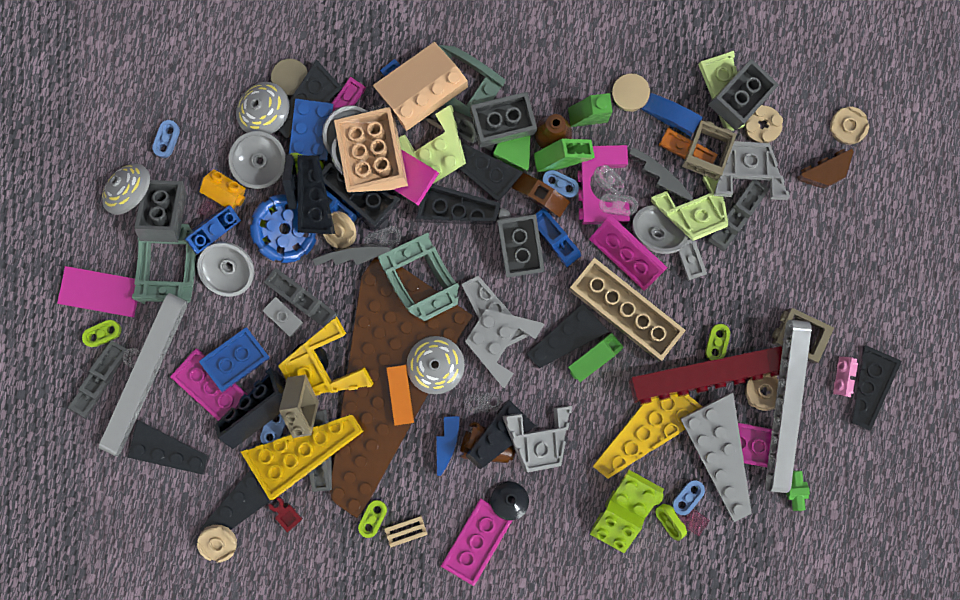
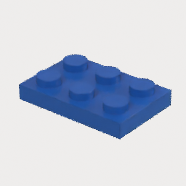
(308, 127)
(234, 359)

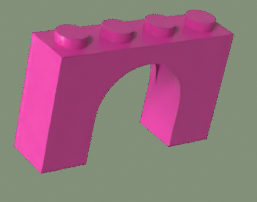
(613, 157)

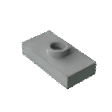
(692, 260)
(283, 316)

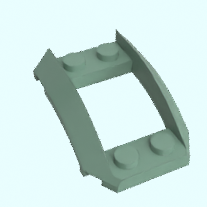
(486, 90)
(409, 252)
(157, 290)

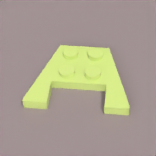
(443, 152)
(697, 216)

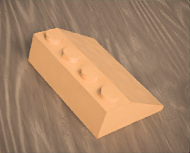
(421, 85)
(371, 151)

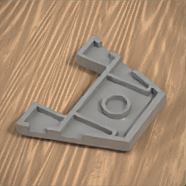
(752, 162)
(492, 337)
(539, 448)

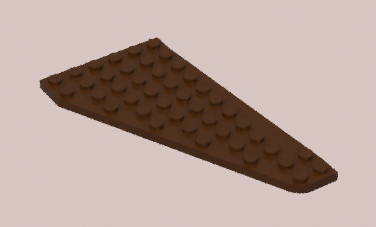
(381, 340)

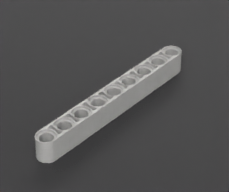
(143, 374)
(788, 406)

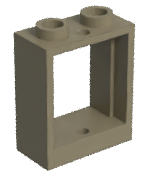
(704, 167)
(821, 340)
(299, 406)

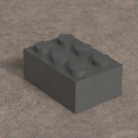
(743, 94)
(503, 119)
(161, 212)
(520, 245)

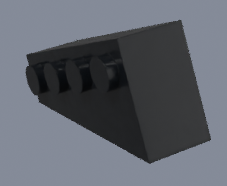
(369, 206)
(456, 207)
(252, 410)

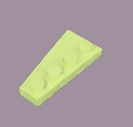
(717, 73)

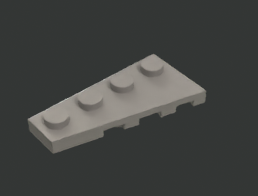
(483, 298)

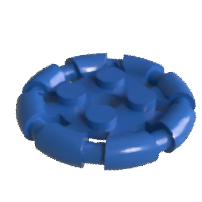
(273, 234)

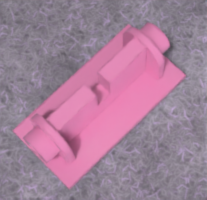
(845, 368)

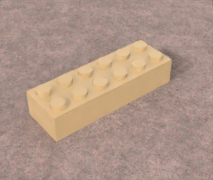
(627, 310)

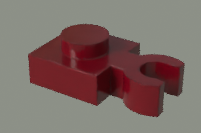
(287, 516)

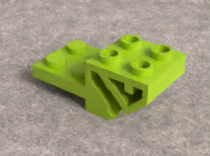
(626, 511)

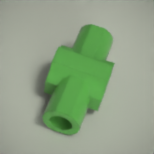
(798, 492)

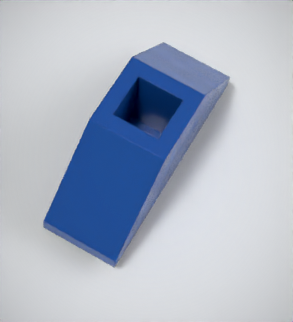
(212, 229)

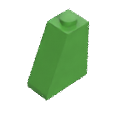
(591, 110)
(514, 153)
(563, 154)
(595, 357)

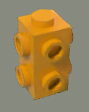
(222, 189)

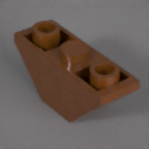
(828, 171)
(541, 194)

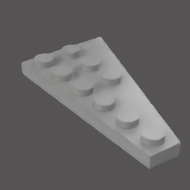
(718, 444)

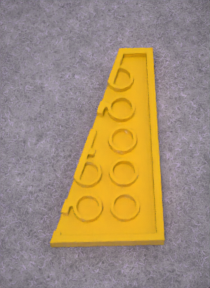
(644, 432)
(290, 459)

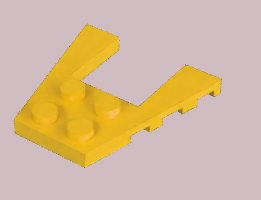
(306, 362)

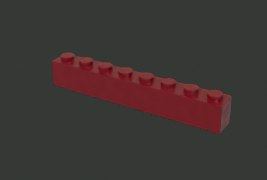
(705, 375)

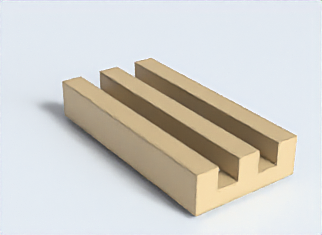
(390, 536)

